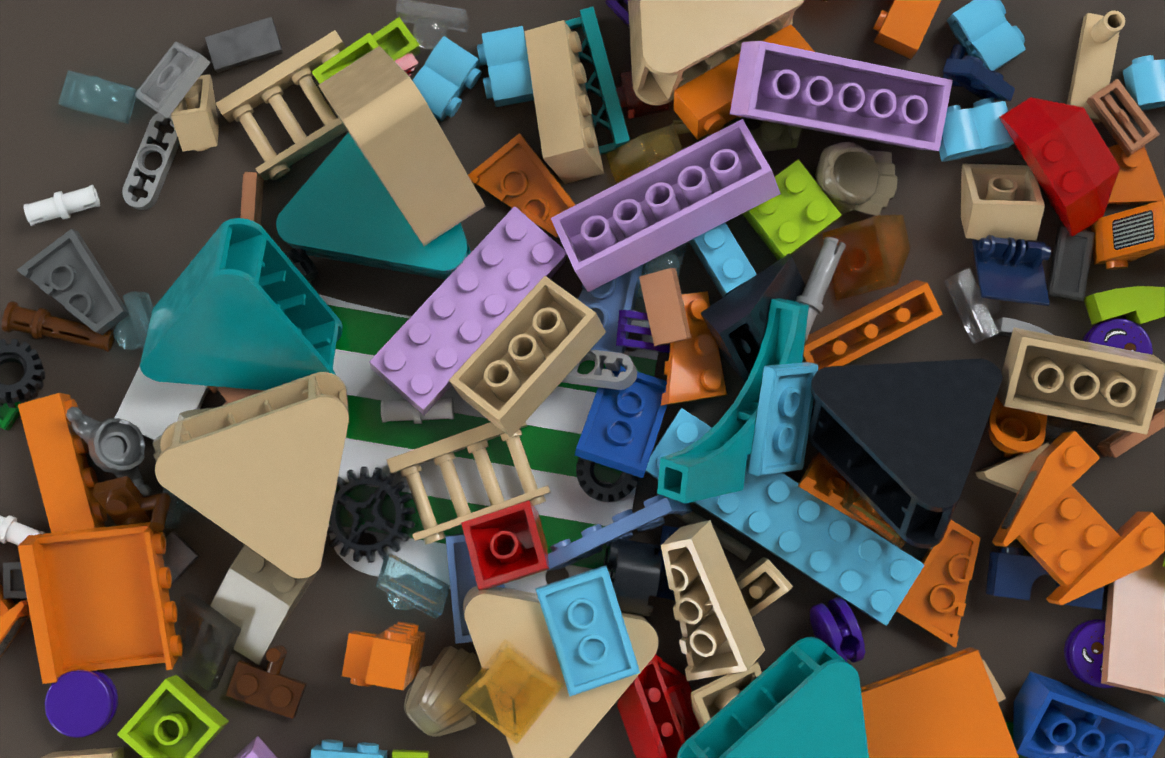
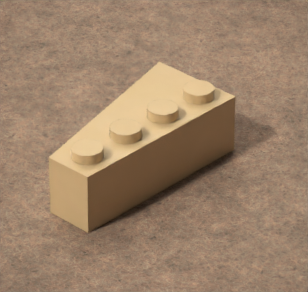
(562, 102)
(709, 605)

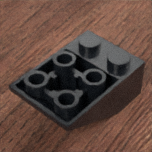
(742, 315)

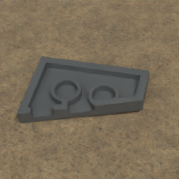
(77, 282)

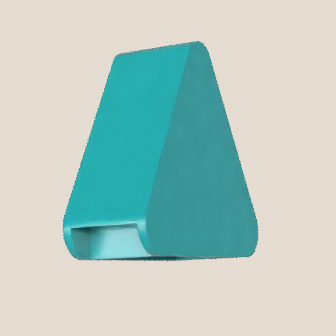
(353, 219)
(240, 317)
(794, 709)

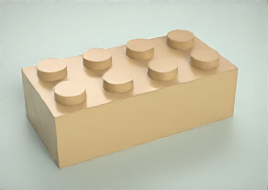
(528, 356)
(1080, 380)

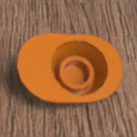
(1016, 429)

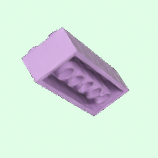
(840, 96)
(665, 205)
(467, 309)

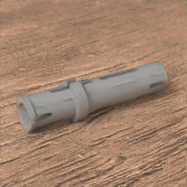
(820, 279)

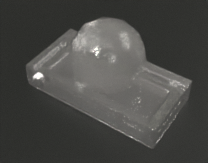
(431, 20)
(973, 310)

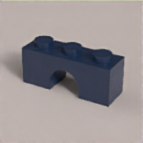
(1013, 575)

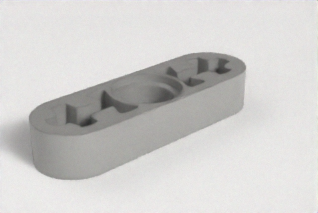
(134, 180)
(604, 377)

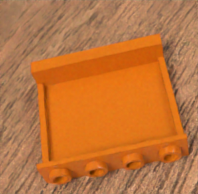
(99, 599)
(937, 712)

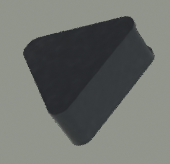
(905, 435)

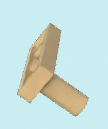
(1094, 58)

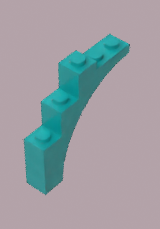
(718, 459)

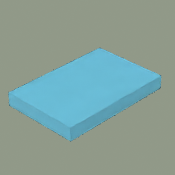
(782, 419)
(587, 630)

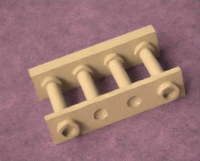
(269, 89)
(443, 455)

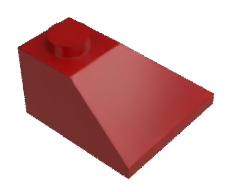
(506, 545)

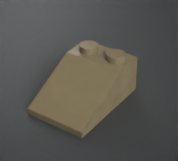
(258, 601)

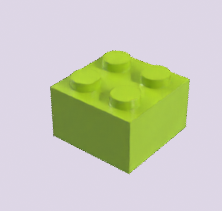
(794, 215)
(173, 723)

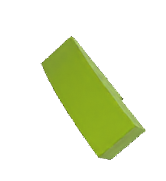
(393, 39)
(1136, 303)

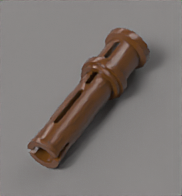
(42, 324)

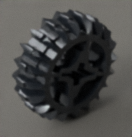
(381, 522)

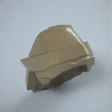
(857, 178)
(435, 692)

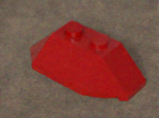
(1064, 158)
(658, 711)

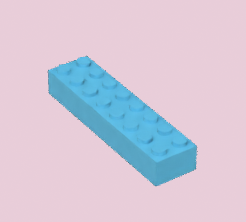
(804, 531)

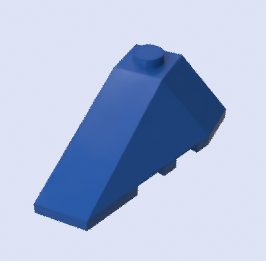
(1067, 723)

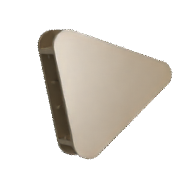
(689, 37)
(403, 143)
(264, 467)
(567, 720)

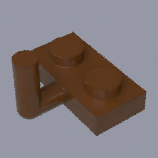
(128, 506)
(267, 686)

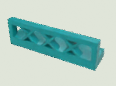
(604, 78)

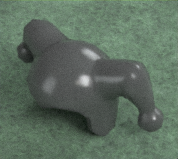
(113, 445)

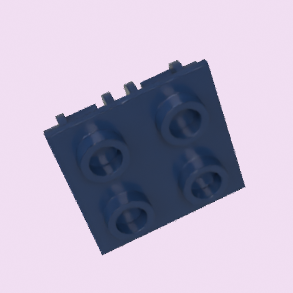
(1011, 269)

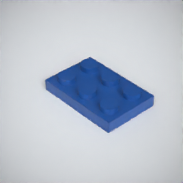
(624, 425)

